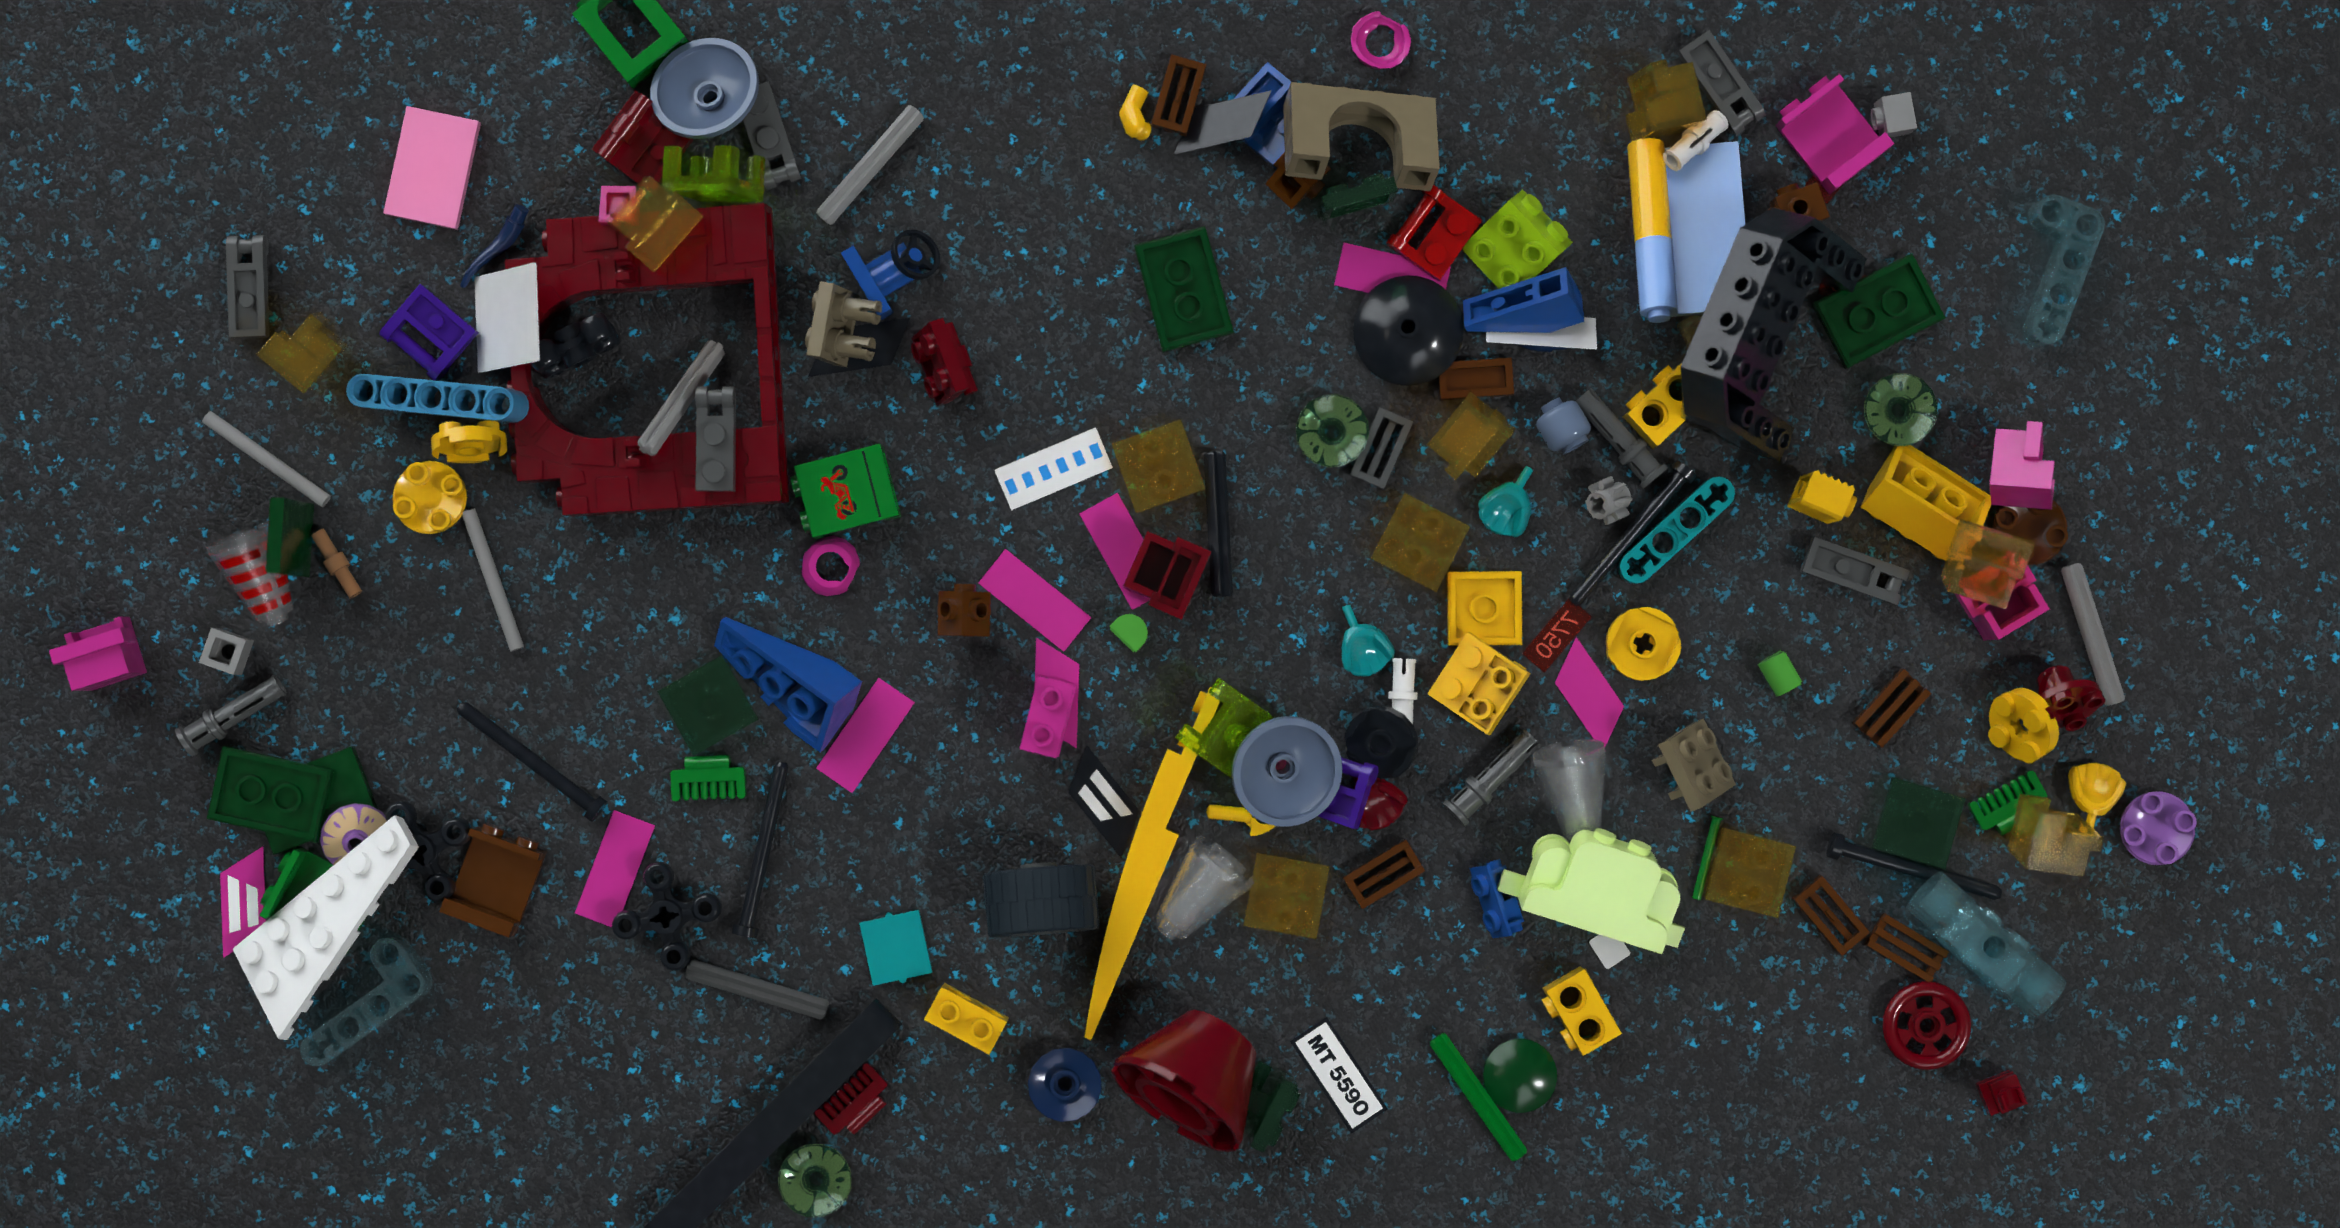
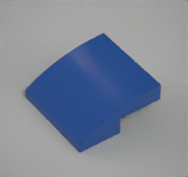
(1269, 132)

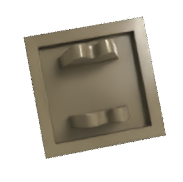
(1695, 765)

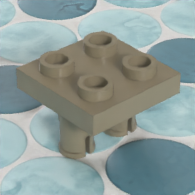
(834, 322)

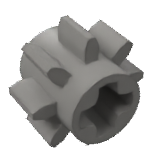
(1608, 500)

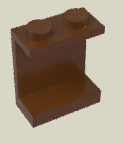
(495, 880)

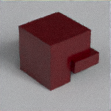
(1167, 572)

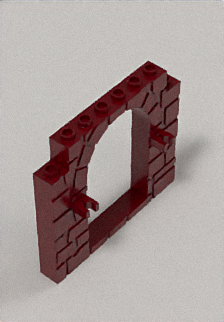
(612, 473)

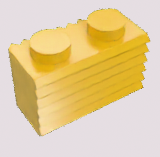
(1822, 497)

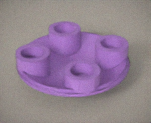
(2157, 828)

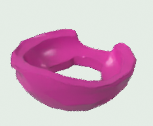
(1368, 24)
(810, 558)

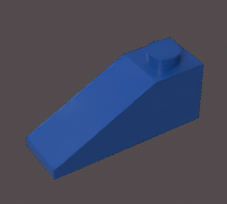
(1530, 306)

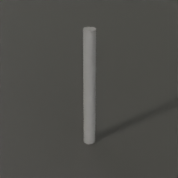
(266, 459)
(492, 580)

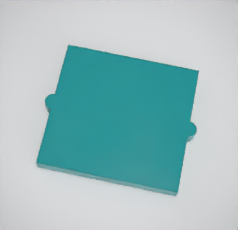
(896, 947)

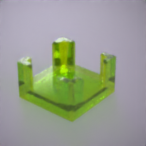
(714, 177)
(1227, 728)

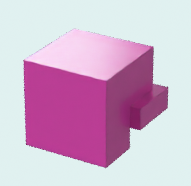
(2018, 471)
(1997, 622)
(100, 655)

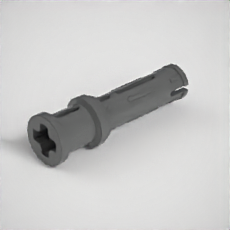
(1631, 451)
(215, 723)
(1480, 789)

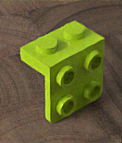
(1517, 242)

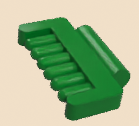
(705, 770)
(2004, 816)

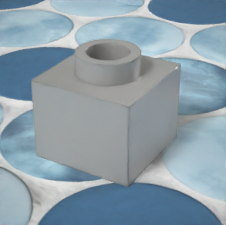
(1894, 115)
(215, 651)

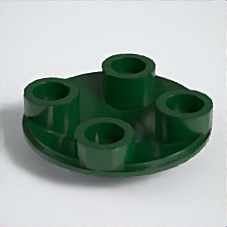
(1520, 1075)

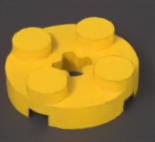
(468, 443)
(1663, 637)
(2009, 734)

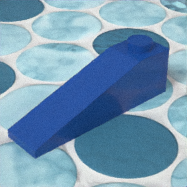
(803, 685)

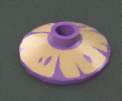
(348, 823)

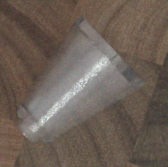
(1573, 783)
(1201, 889)

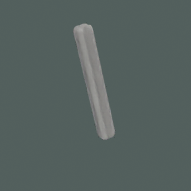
(870, 164)
(680, 398)
(2092, 633)

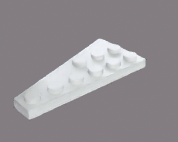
(316, 928)

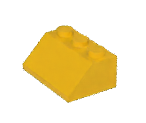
(1924, 499)

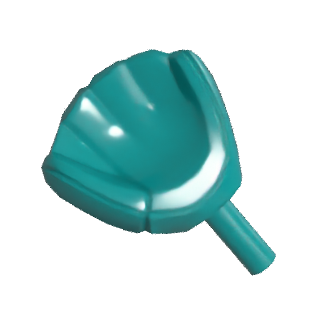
(1507, 507)
(1364, 647)

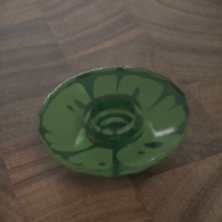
(1918, 407)
(1334, 411)
(807, 1197)

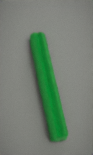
(1478, 1097)

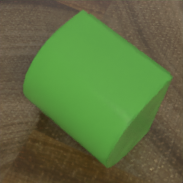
(1130, 631)
(1780, 673)

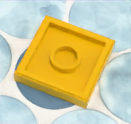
(1485, 606)

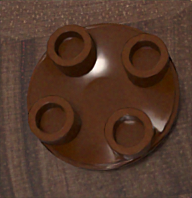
(2042, 526)

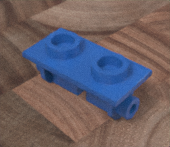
(1500, 915)

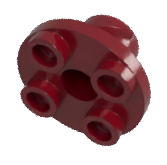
(2069, 698)

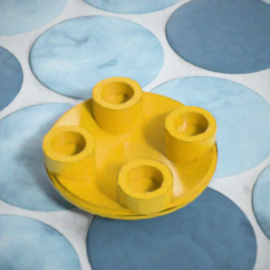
(429, 497)

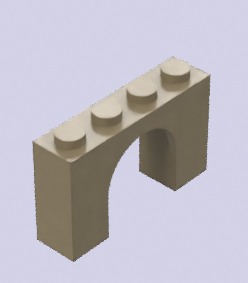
(1402, 120)

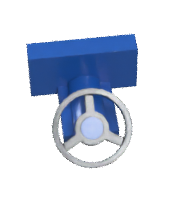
(893, 268)

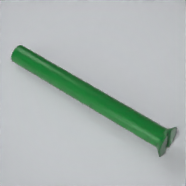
(1706, 858)

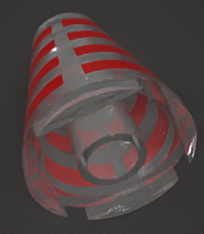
(243, 564)

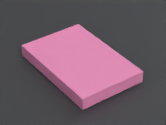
(432, 168)

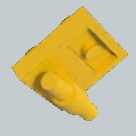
(1479, 683)

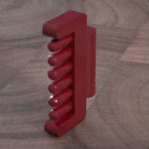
(859, 1110)

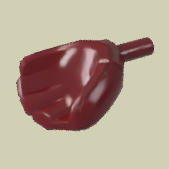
(1383, 805)

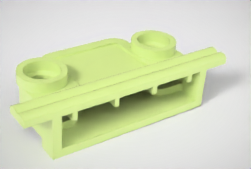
(1600, 888)

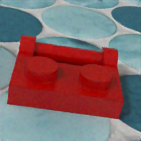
(1443, 240)

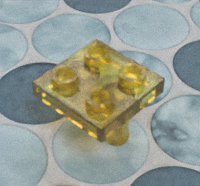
(1158, 466)
(1420, 542)
(1750, 872)
(1286, 895)

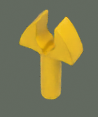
(1237, 814)

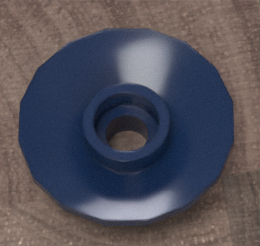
(1060, 1103)

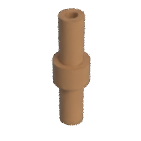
(336, 563)

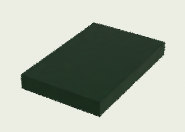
(1184, 289)
(1879, 311)
(289, 537)
(347, 787)
(270, 794)

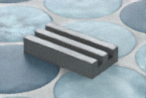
(1393, 419)

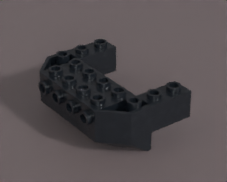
(1750, 322)

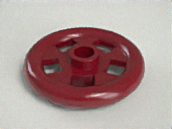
(1957, 1031)

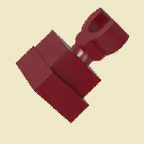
(2001, 1093)

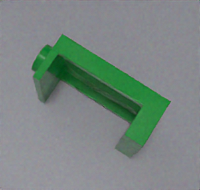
(646, 62)

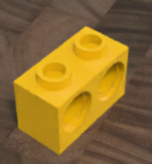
(1661, 400)
(1587, 1007)
(966, 1018)

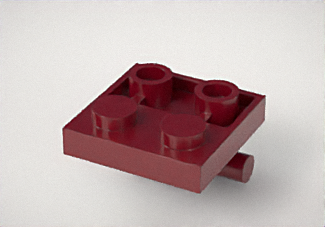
(637, 140)
(943, 362)

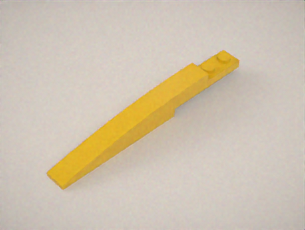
(1144, 864)

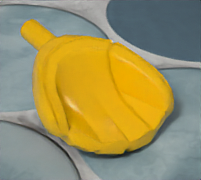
(2095, 788)

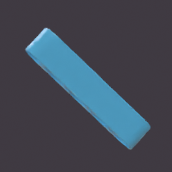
(422, 393)

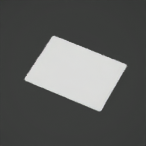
(507, 318)

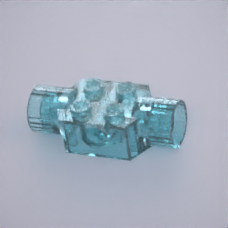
(2005, 965)

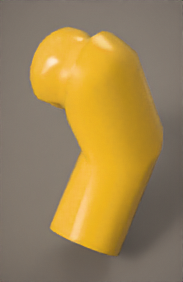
(1131, 114)

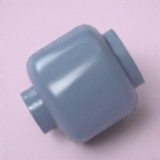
(1563, 425)

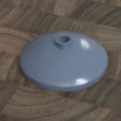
(695, 76)
(1299, 789)

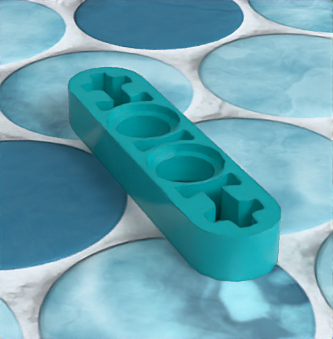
(1673, 527)

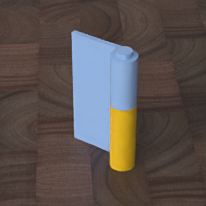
(1682, 225)

